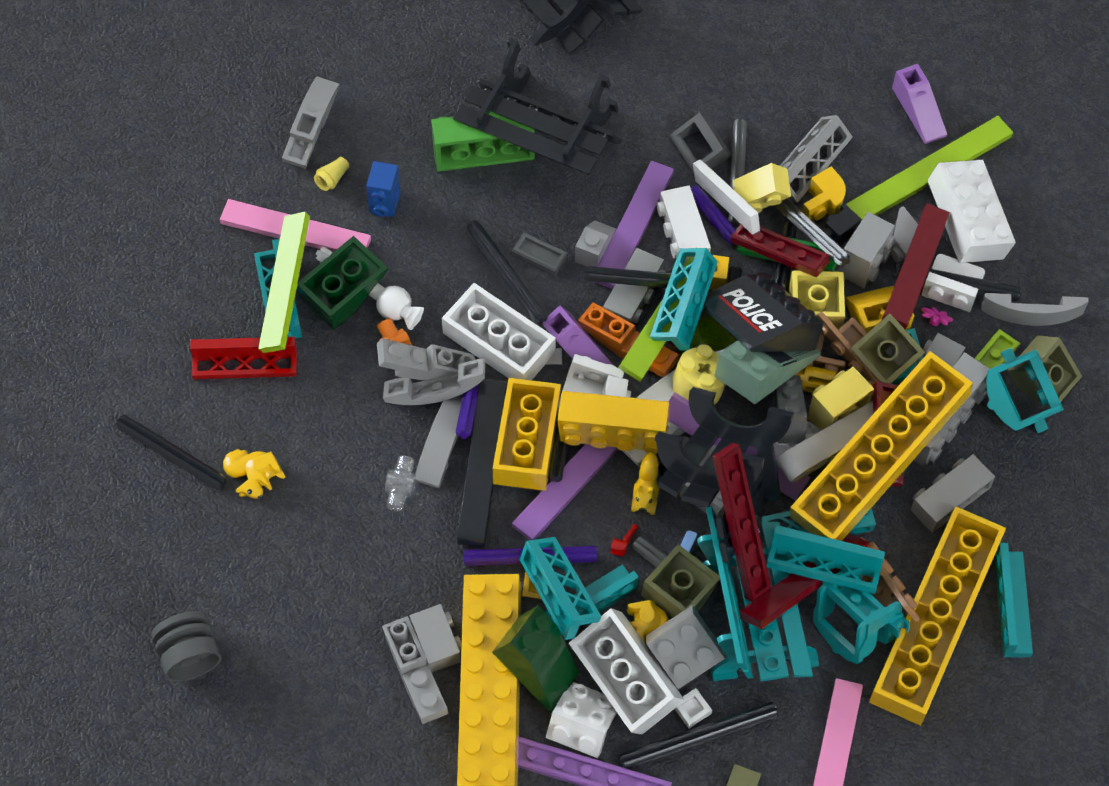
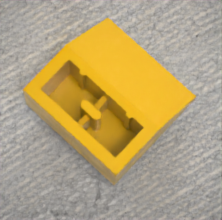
(870, 307)

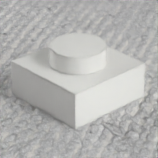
(693, 708)

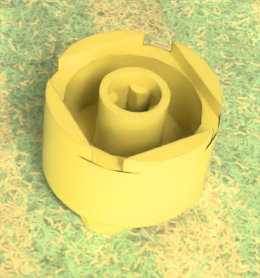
(697, 370)

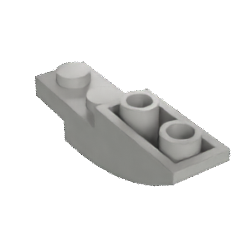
(309, 121)
(418, 362)
(414, 670)

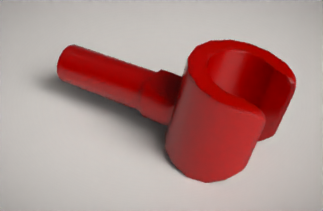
(619, 546)

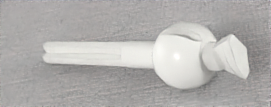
(391, 301)

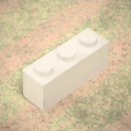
(682, 220)

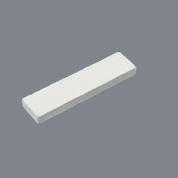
(726, 197)

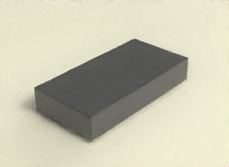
(539, 254)

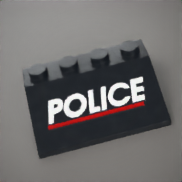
(763, 315)

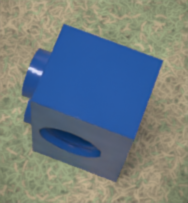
(383, 189)

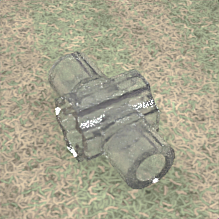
(400, 483)

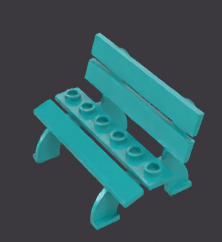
(766, 642)

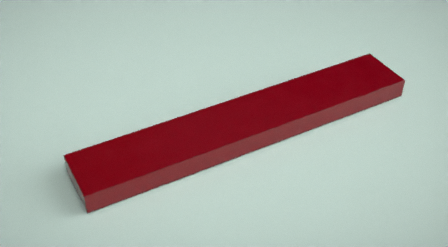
(916, 264)
(741, 521)
(786, 593)

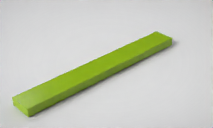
(916, 176)

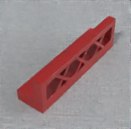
(240, 350)

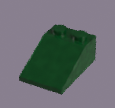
(341, 282)
(538, 656)

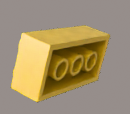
(611, 421)
(526, 434)

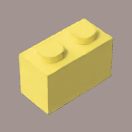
(764, 186)

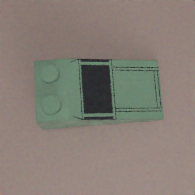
(759, 373)

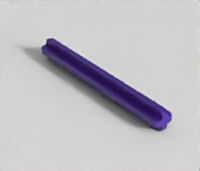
(512, 556)

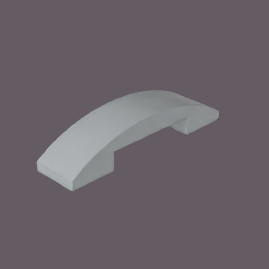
(1033, 314)
(434, 390)
(439, 444)

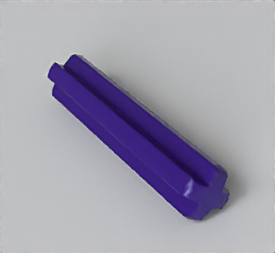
(712, 213)
(467, 412)

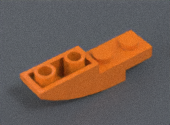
(620, 335)

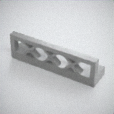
(810, 147)

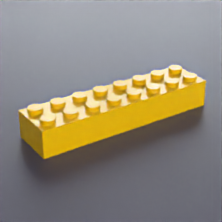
(881, 449)
(943, 605)
(487, 687)

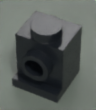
(843, 225)

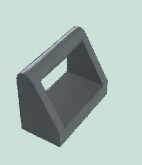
(701, 123)

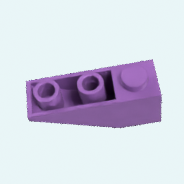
(919, 103)
(573, 336)

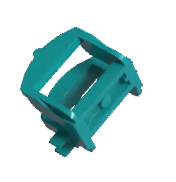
(1001, 401)
(873, 620)

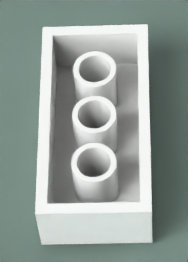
(976, 216)
(498, 334)
(626, 671)

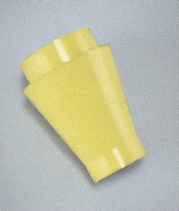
(330, 174)

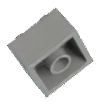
(868, 249)
(685, 647)

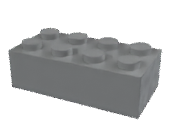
(976, 373)

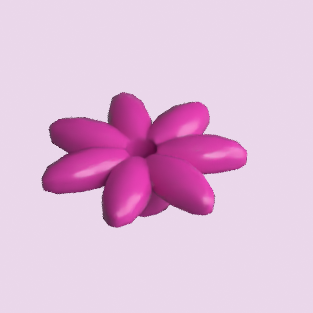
(936, 317)

